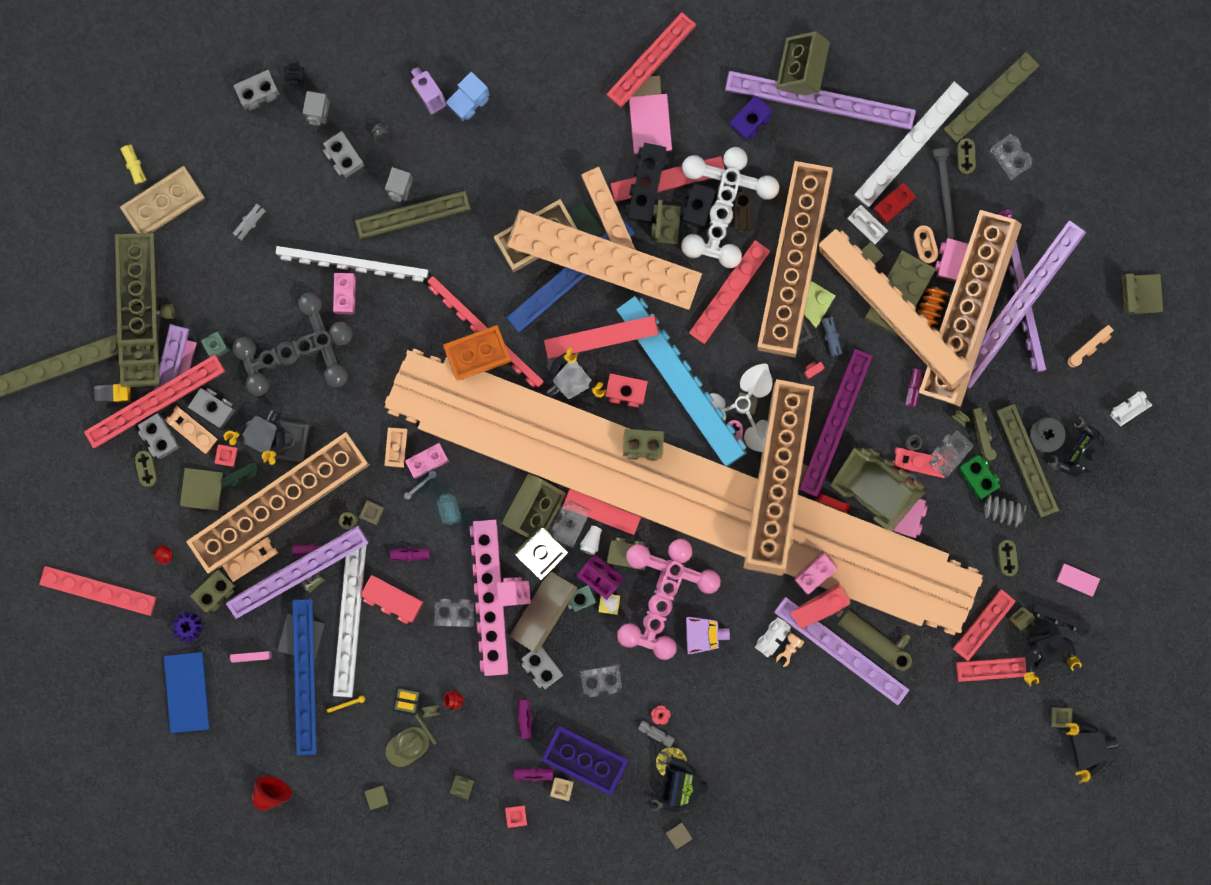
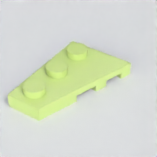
(817, 303)

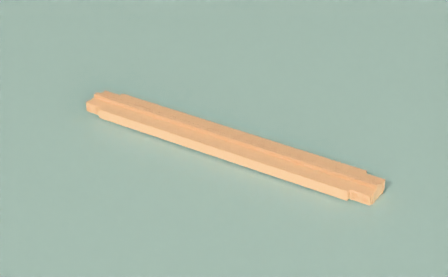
(677, 489)

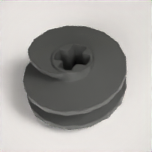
(1038, 439)

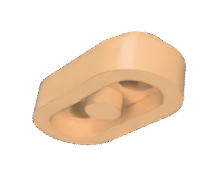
(924, 245)

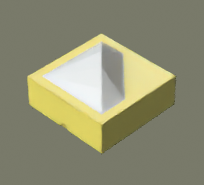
(609, 606)

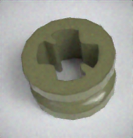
(960, 418)
(430, 711)

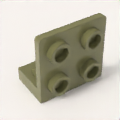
(667, 223)
(1142, 294)

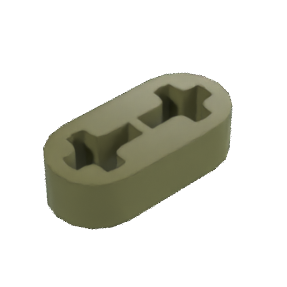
(970, 156)
(141, 470)
(1003, 559)

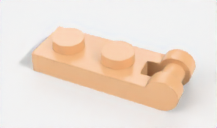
(1089, 348)
(192, 430)
(249, 559)

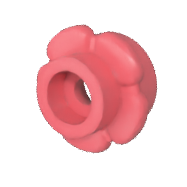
(662, 720)

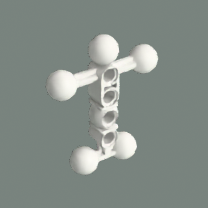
(735, 160)

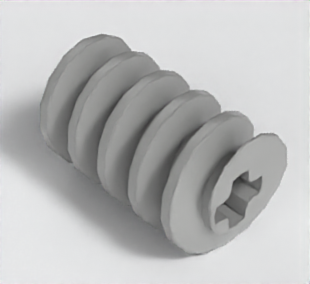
(1004, 511)

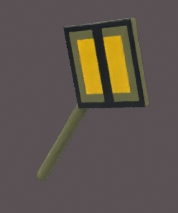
(407, 702)

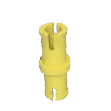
(133, 164)

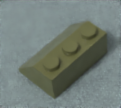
(803, 64)
(533, 506)

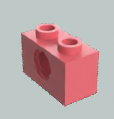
(617, 382)

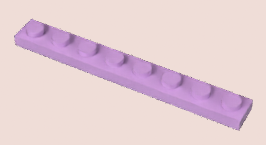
(1028, 324)
(297, 572)
(845, 654)

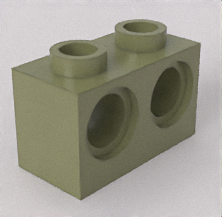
(643, 438)
(210, 587)

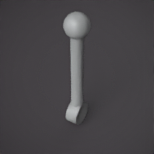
(432, 474)

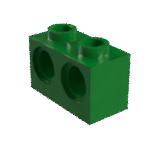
(974, 480)

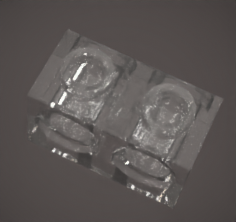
(1006, 159)
(950, 453)
(454, 618)
(600, 675)

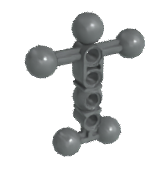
(339, 333)

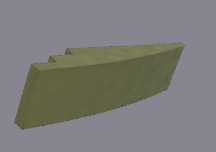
(137, 310)

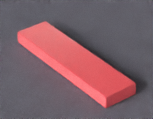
(605, 513)
(984, 625)
(991, 669)

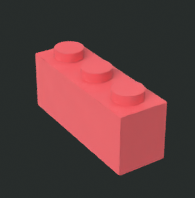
(391, 599)

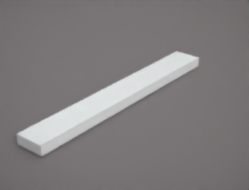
(349, 623)

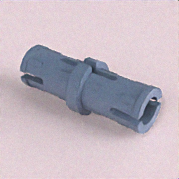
(831, 336)

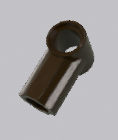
(742, 214)

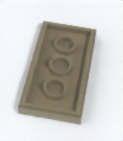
(543, 612)

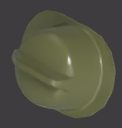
(407, 747)

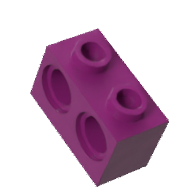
(600, 577)

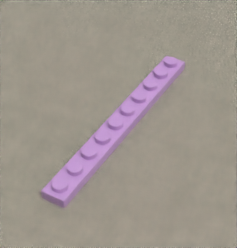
(822, 101)
(1026, 296)

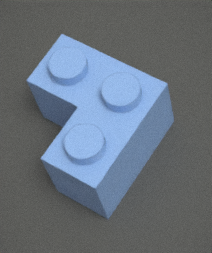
(468, 97)

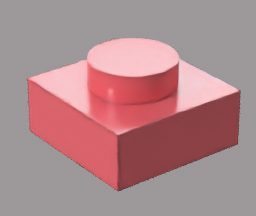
(813, 369)
(226, 455)
(516, 816)

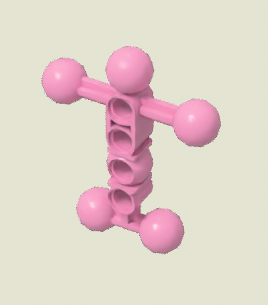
(639, 557)

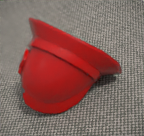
(269, 793)

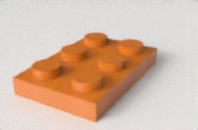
(477, 353)

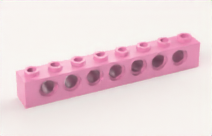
(500, 666)

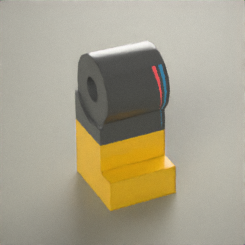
(112, 393)

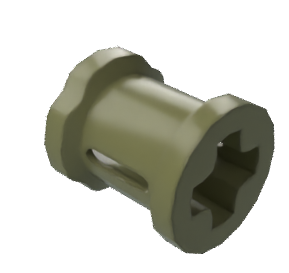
(342, 520)

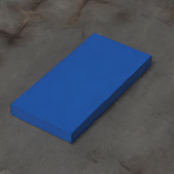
(186, 692)

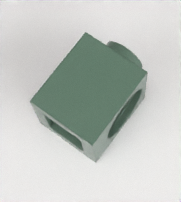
(215, 345)
(588, 595)

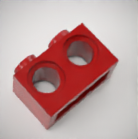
(894, 203)

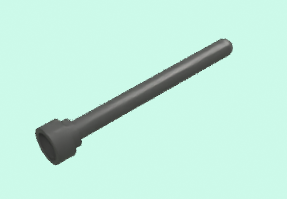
(941, 157)

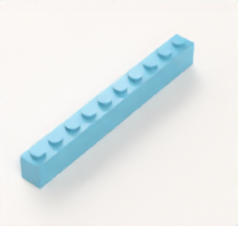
(686, 386)

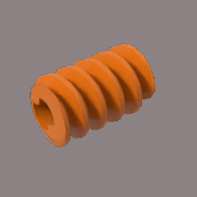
(932, 304)

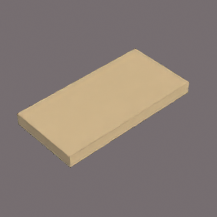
(162, 201)

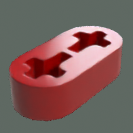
(832, 503)

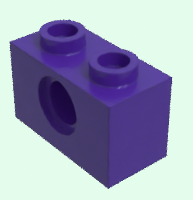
(756, 108)

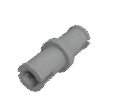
(248, 222)

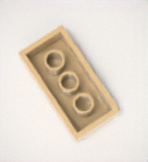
(518, 259)

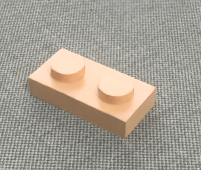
(396, 447)

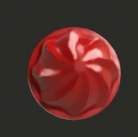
(162, 554)
(453, 700)

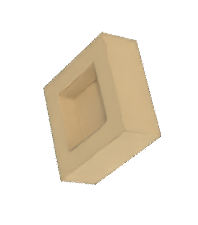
(562, 789)

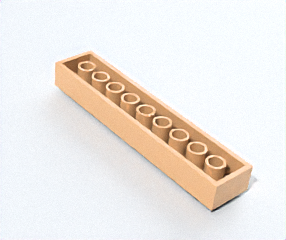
(604, 259)
(795, 259)
(974, 298)
(893, 309)
(779, 477)
(277, 503)

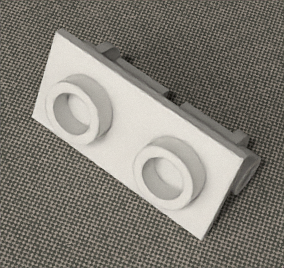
(867, 224)
(1127, 411)
(767, 643)

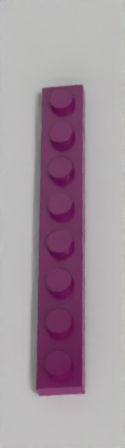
(835, 423)

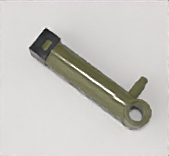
(872, 638)

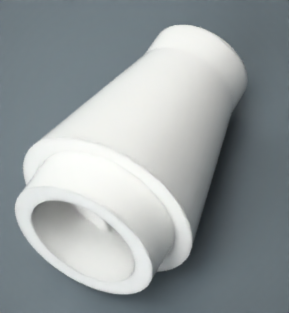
(591, 541)

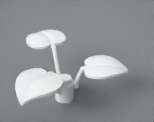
(756, 382)

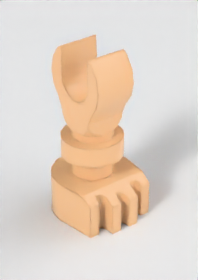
(795, 641)

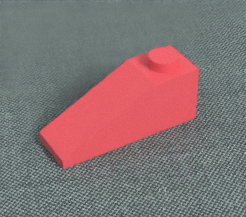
(821, 606)

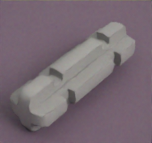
(656, 734)

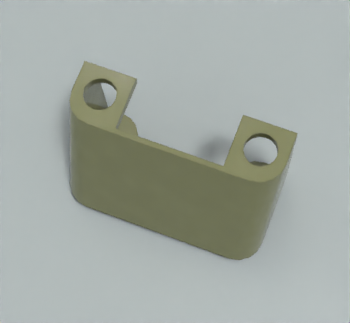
(878, 486)

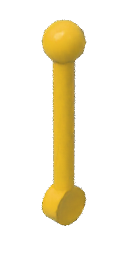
(361, 699)

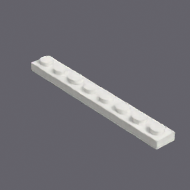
(911, 144)
(344, 262)

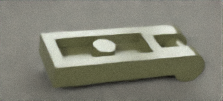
(984, 436)

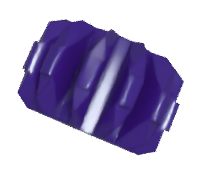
(192, 623)

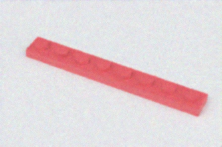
(464, 314)
(154, 401)

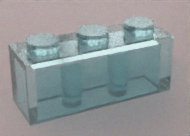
(450, 509)

